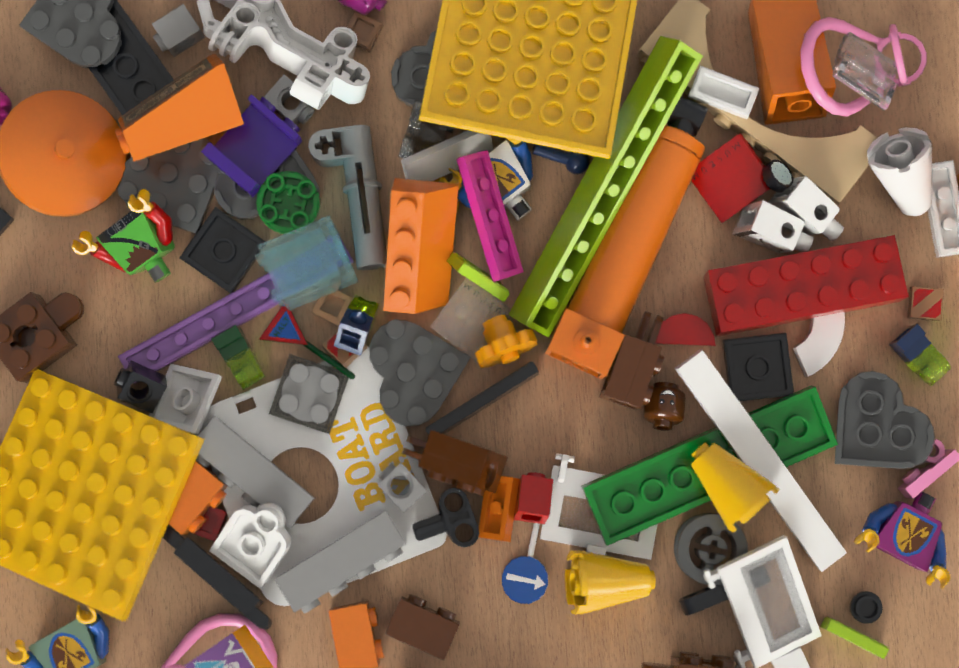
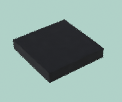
(222, 250)
(758, 366)

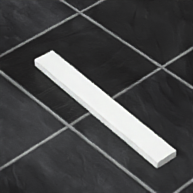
(758, 454)

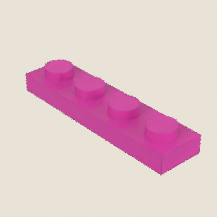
(490, 215)

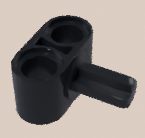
(448, 521)

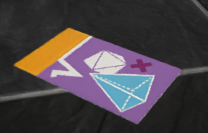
(234, 651)

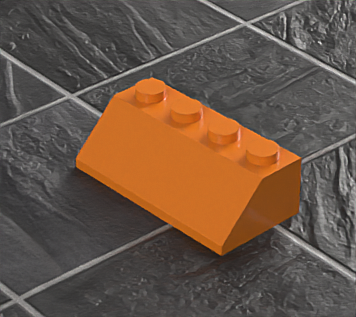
(419, 245)

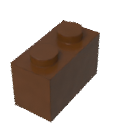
(423, 627)

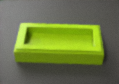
(478, 276)
(855, 637)

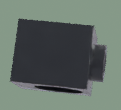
(145, 398)

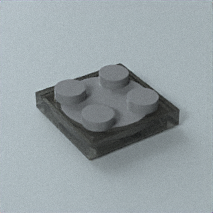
(309, 394)

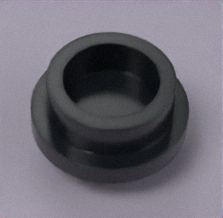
(866, 607)

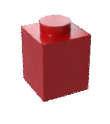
(534, 498)

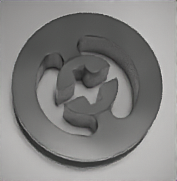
(714, 527)

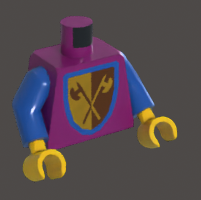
(909, 536)

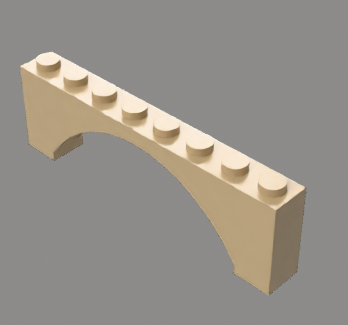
(828, 162)

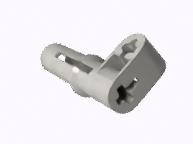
(357, 154)

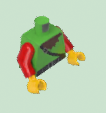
(135, 240)

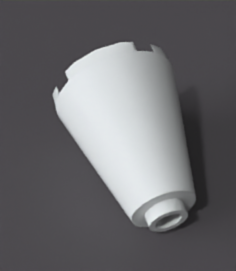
(904, 168)

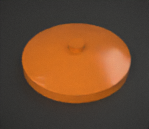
(60, 153)

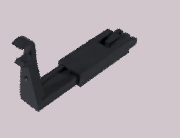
(218, 577)

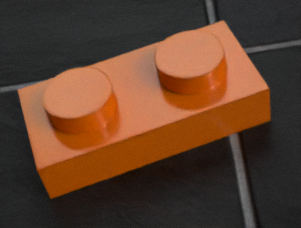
(499, 510)

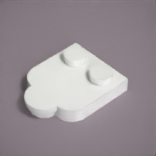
(254, 542)

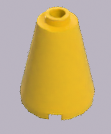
(731, 484)
(604, 581)

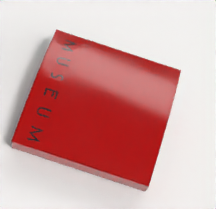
(730, 178)

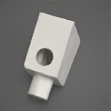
(810, 205)

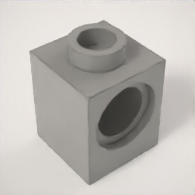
(177, 31)
(280, 93)
(415, 491)

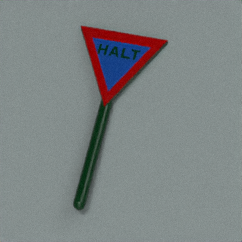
(286, 330)

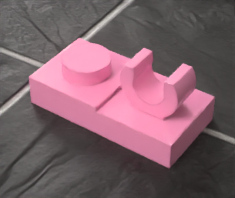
(918, 480)

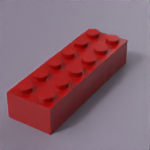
(805, 285)

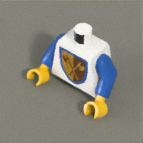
(513, 174)

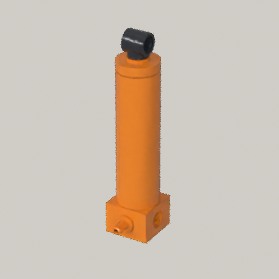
(611, 285)

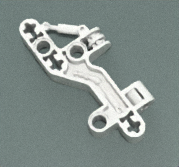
(319, 66)

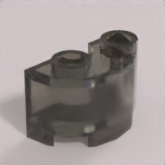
(421, 134)

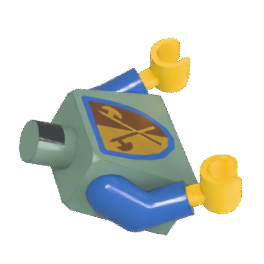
(75, 645)

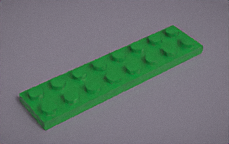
(667, 483)

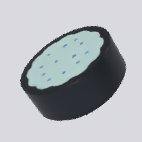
(777, 176)

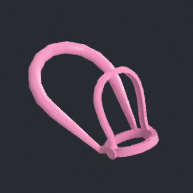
(844, 27)
(215, 621)

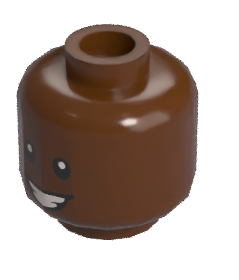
(665, 406)

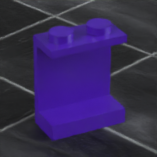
(256, 148)

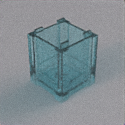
(306, 264)

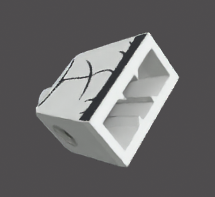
(772, 228)

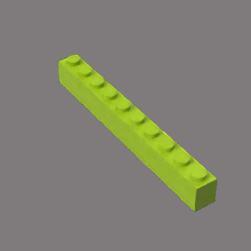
(605, 186)

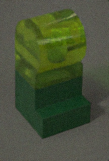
(239, 356)

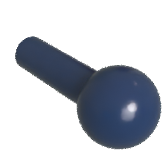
(575, 162)

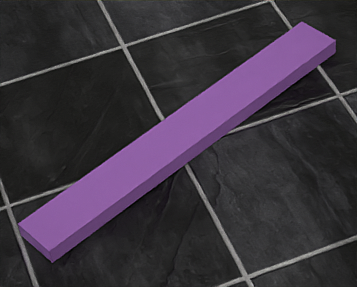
(204, 325)

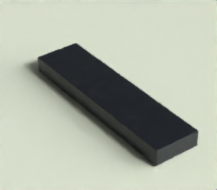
(484, 399)

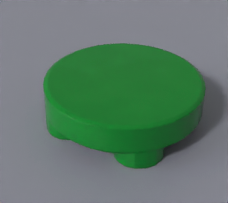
(287, 201)

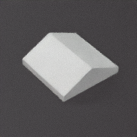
(187, 398)

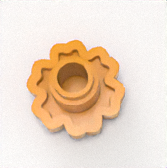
(503, 342)

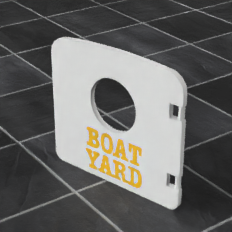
(358, 447)

